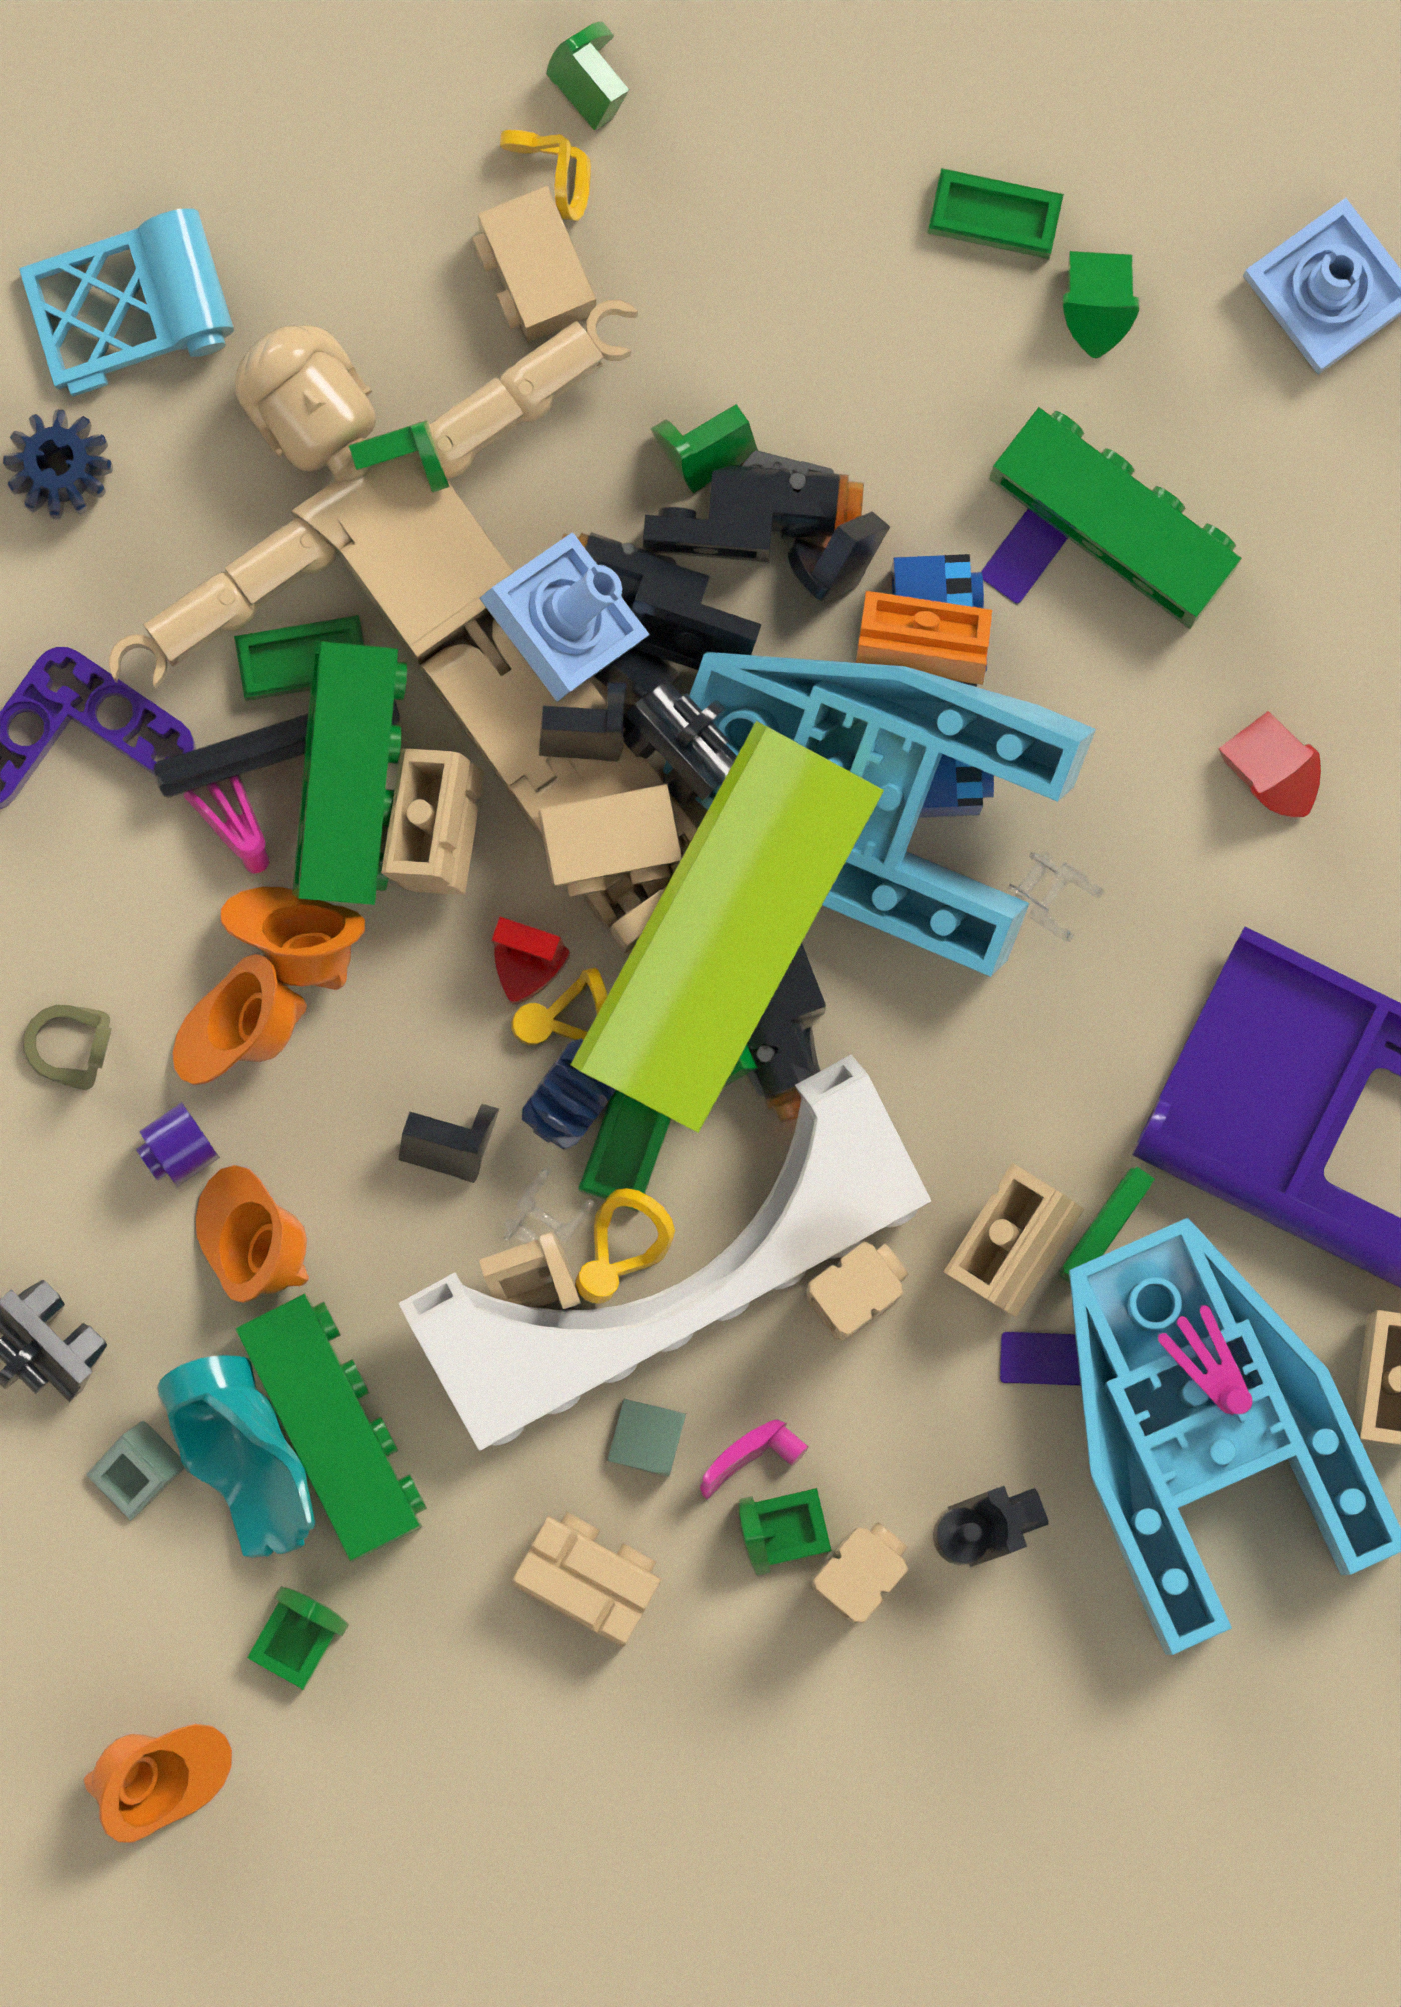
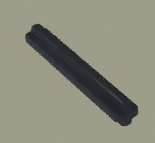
(235, 756)

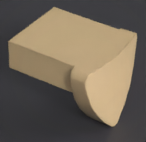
(531, 1274)

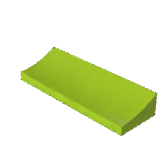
(727, 927)

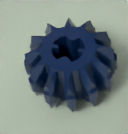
(70, 444)
(565, 1101)

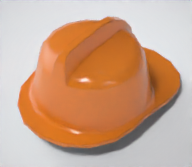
(301, 937)
(238, 1020)
(248, 1236)
(157, 1780)

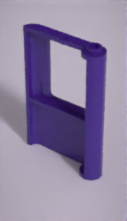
(1270, 1093)

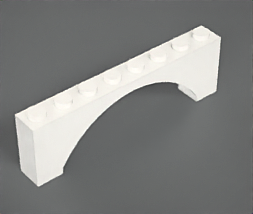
(836, 1187)

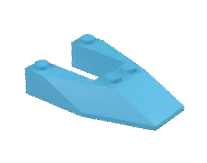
(892, 732)
(1166, 1443)

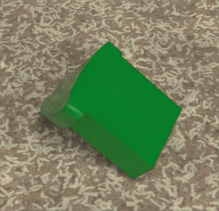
(586, 75)
(1099, 300)
(399, 443)
(709, 447)
(783, 1529)
(296, 1637)

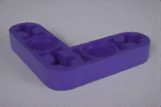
(58, 710)

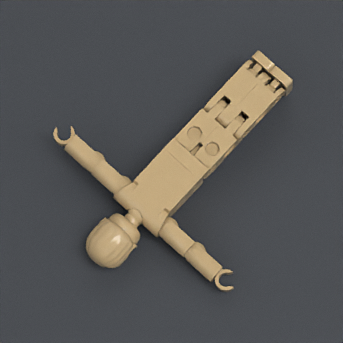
(417, 563)

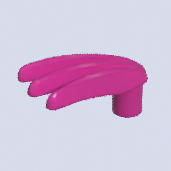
(240, 831)
(1222, 1381)
(750, 1447)

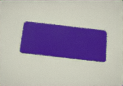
(1023, 556)
(1039, 1358)

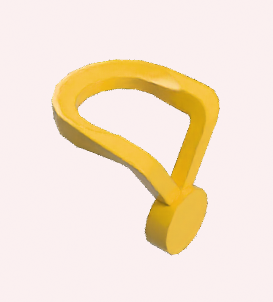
(557, 144)
(535, 1022)
(599, 1279)

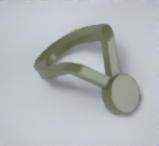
(71, 1077)

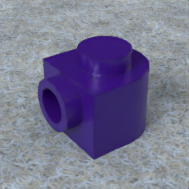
(176, 1146)

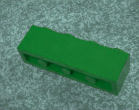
(1116, 516)
(346, 772)
(329, 1426)

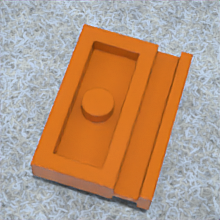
(925, 636)

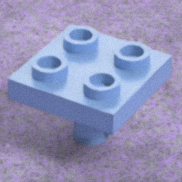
(1329, 285)
(565, 615)

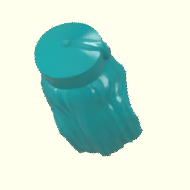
(236, 1446)

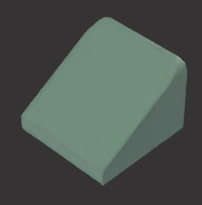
(646, 1437)
(136, 1469)

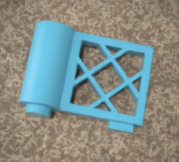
(177, 284)

